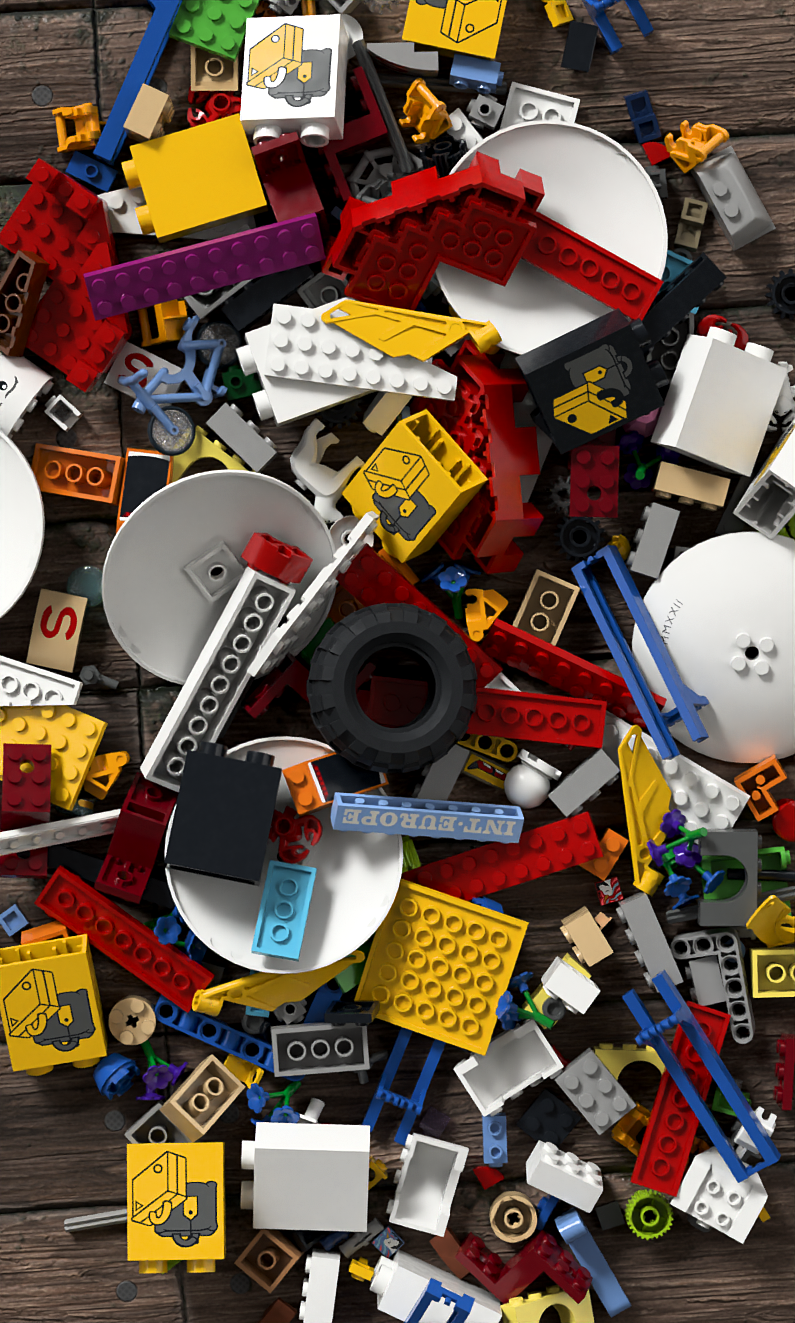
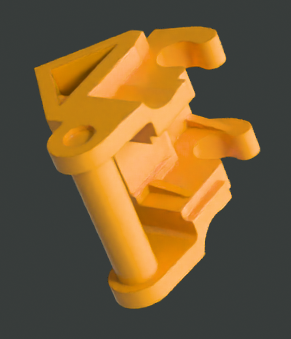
(424, 113)
(86, 125)
(694, 143)
(169, 318)
(483, 612)
(104, 772)
(629, 1127)

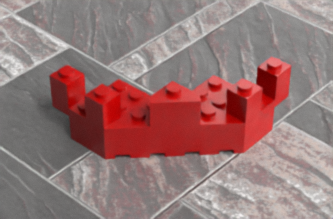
(432, 220)
(75, 236)
(485, 430)

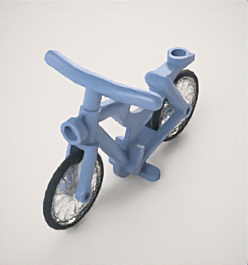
(170, 427)

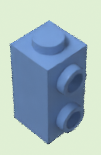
(475, 74)
(494, 1140)

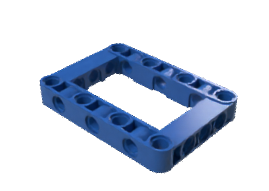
(232, 1039)

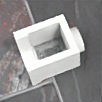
(62, 412)

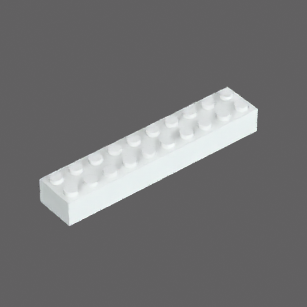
(218, 675)

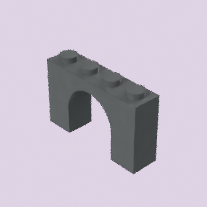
(744, 846)

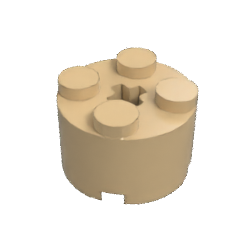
(129, 1033)
(517, 1229)

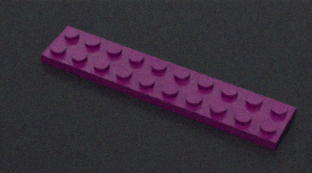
(204, 266)

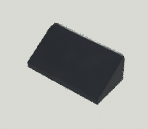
(579, 47)

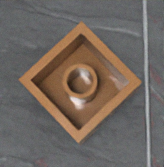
(269, 1258)

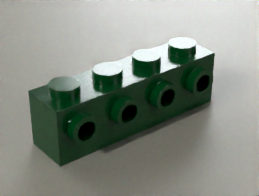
(239, 385)

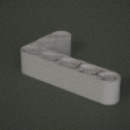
(728, 973)

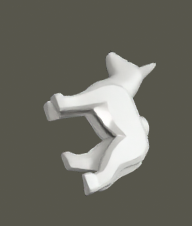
(320, 479)

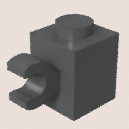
(658, 178)

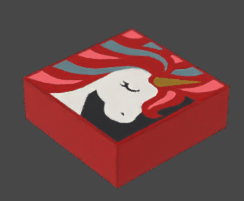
(608, 890)

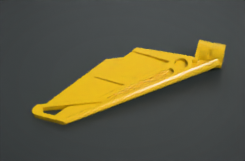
(409, 332)
(645, 805)
(269, 989)

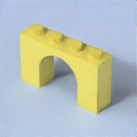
(202, 449)
(617, 1058)
(531, 1307)

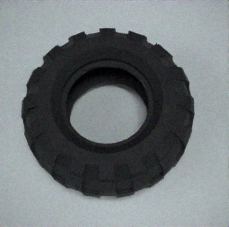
(449, 678)

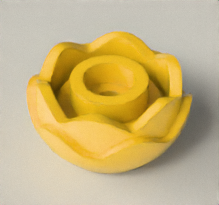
(622, 544)

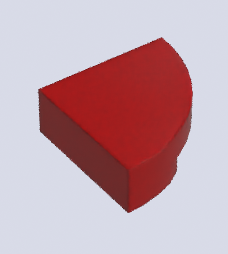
(655, 152)
(488, 1176)

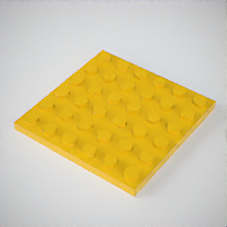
(441, 966)

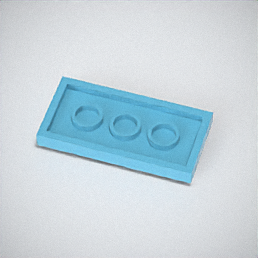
(284, 910)

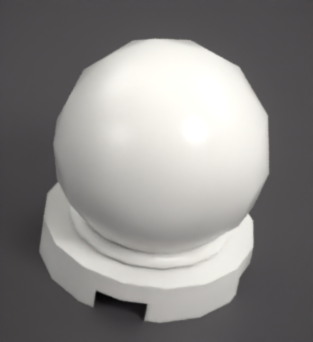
(529, 781)

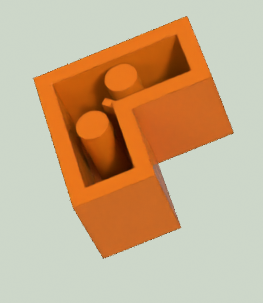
(757, 782)
(612, 847)

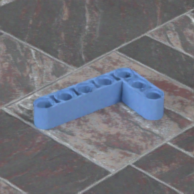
(589, 1256)

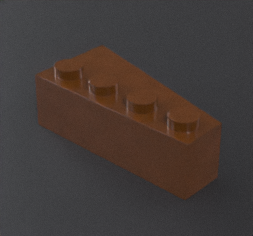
(19, 300)

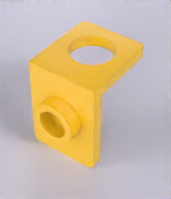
(243, 1070)
(379, 1169)

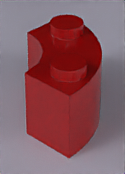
(276, 558)

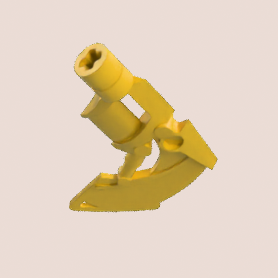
(767, 923)

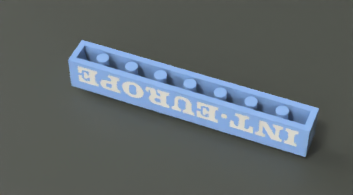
(426, 818)

